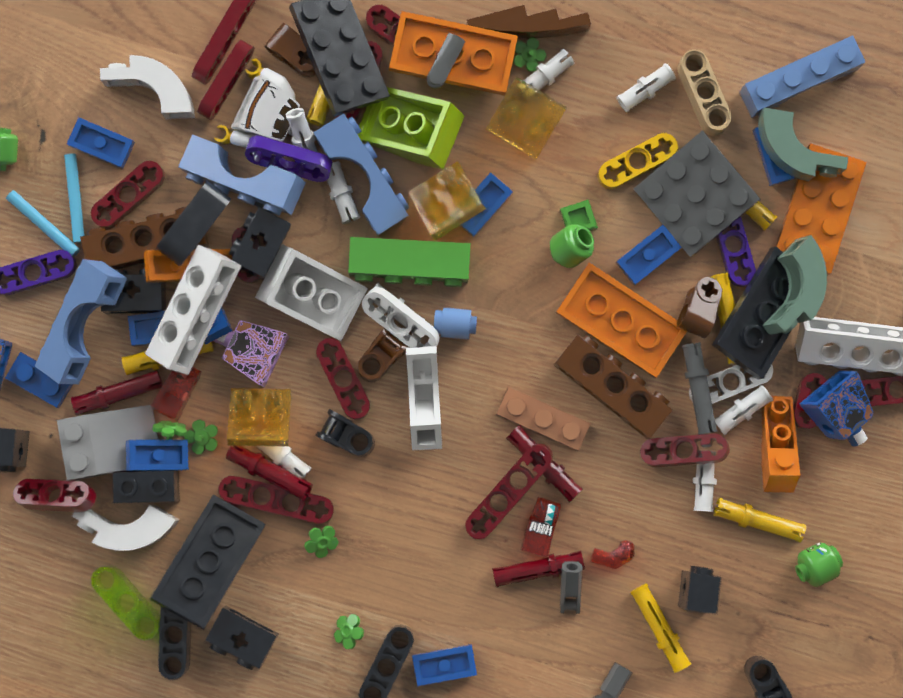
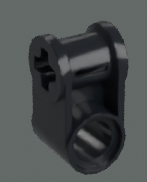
(344, 434)
(769, 685)

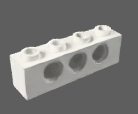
(193, 310)
(846, 337)

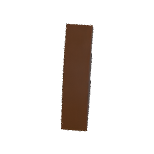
(539, 25)

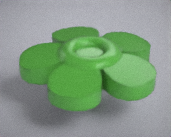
(529, 54)
(170, 428)
(202, 437)
(321, 541)
(349, 631)

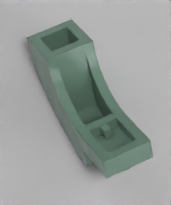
(788, 153)
(807, 285)

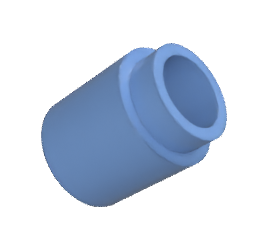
(455, 323)

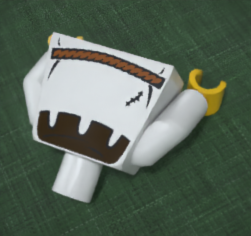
(262, 109)

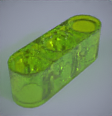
(112, 598)

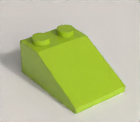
(412, 127)

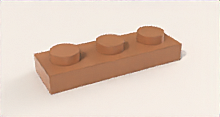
(543, 419)

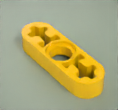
(653, 144)

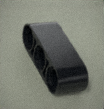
(193, 223)
(169, 648)
(395, 654)

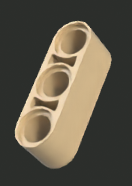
(704, 78)

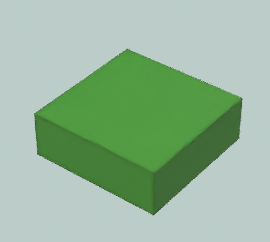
(579, 214)

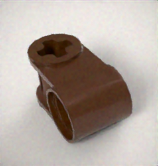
(289, 49)
(700, 307)
(383, 354)

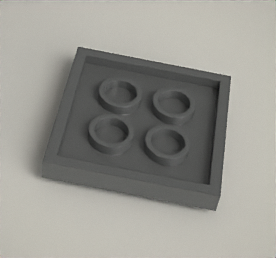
(697, 194)

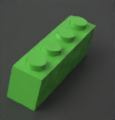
(409, 260)

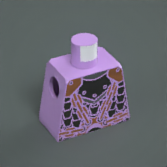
(253, 350)

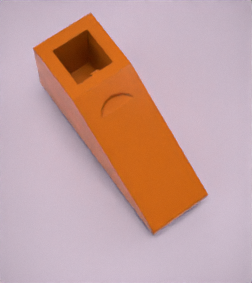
(779, 446)

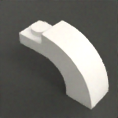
(156, 76)
(424, 398)
(143, 532)

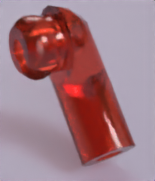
(616, 558)

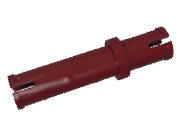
(117, 392)
(258, 465)
(554, 474)
(534, 569)

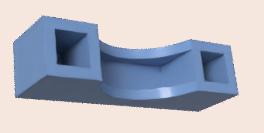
(801, 75)
(341, 141)
(273, 187)
(64, 351)

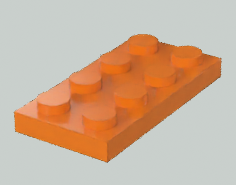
(481, 64)
(822, 208)
(621, 320)

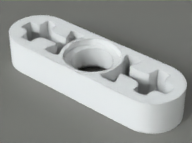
(388, 301)
(742, 383)

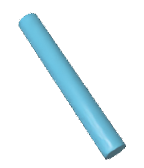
(74, 197)
(42, 223)

